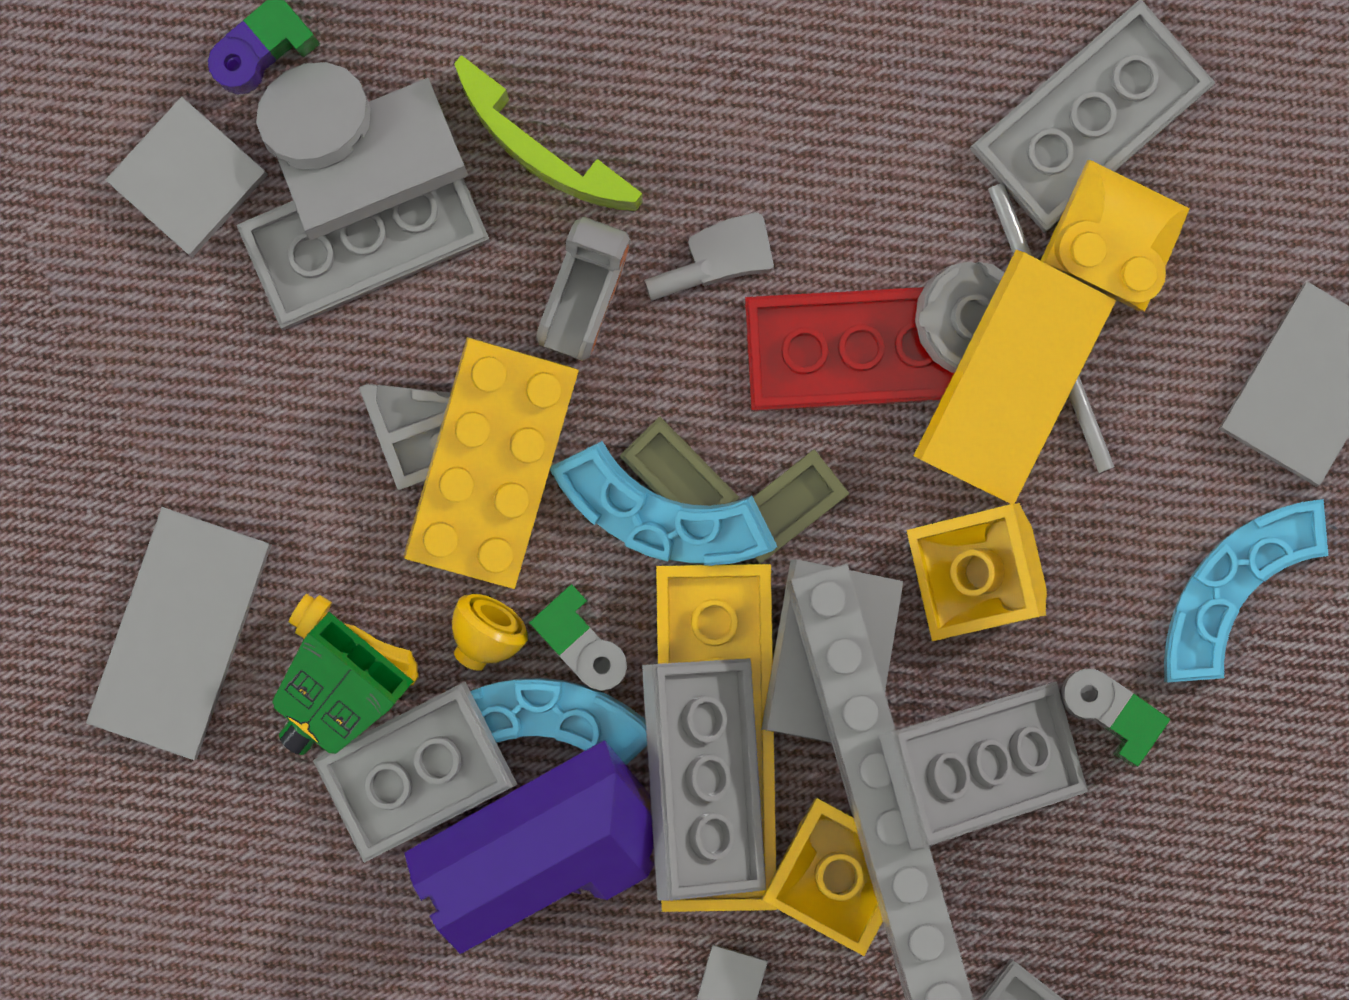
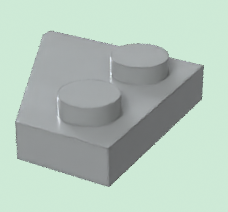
(406, 427)

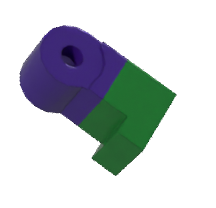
(256, 44)

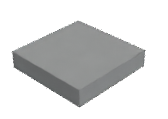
(186, 177)

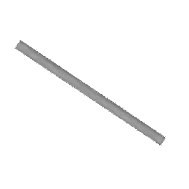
(1077, 395)

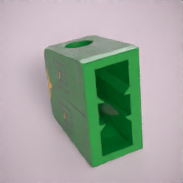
(335, 689)

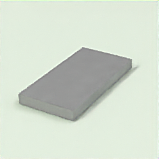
(1092, 109)
(339, 267)
(178, 633)
(983, 765)
(703, 778)

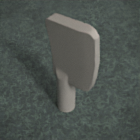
(719, 253)

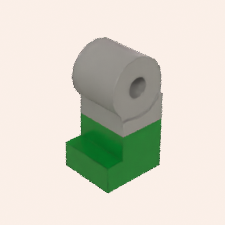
(593, 660)
(1115, 708)

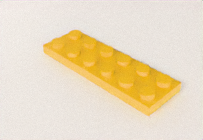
(724, 616)

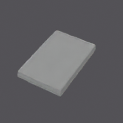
(397, 160)
(1299, 389)
(792, 696)
(415, 772)

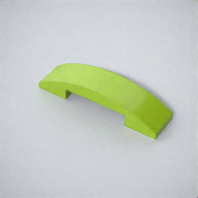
(597, 186)

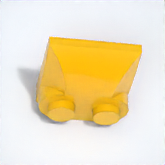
(1116, 236)
(978, 571)
(827, 880)

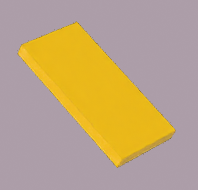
(1014, 377)

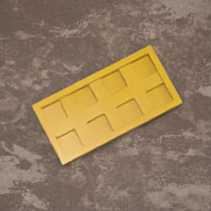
(490, 463)

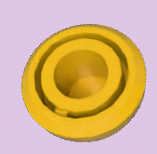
(486, 631)

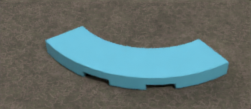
(658, 524)
(1228, 577)
(561, 712)

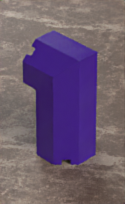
(556, 835)

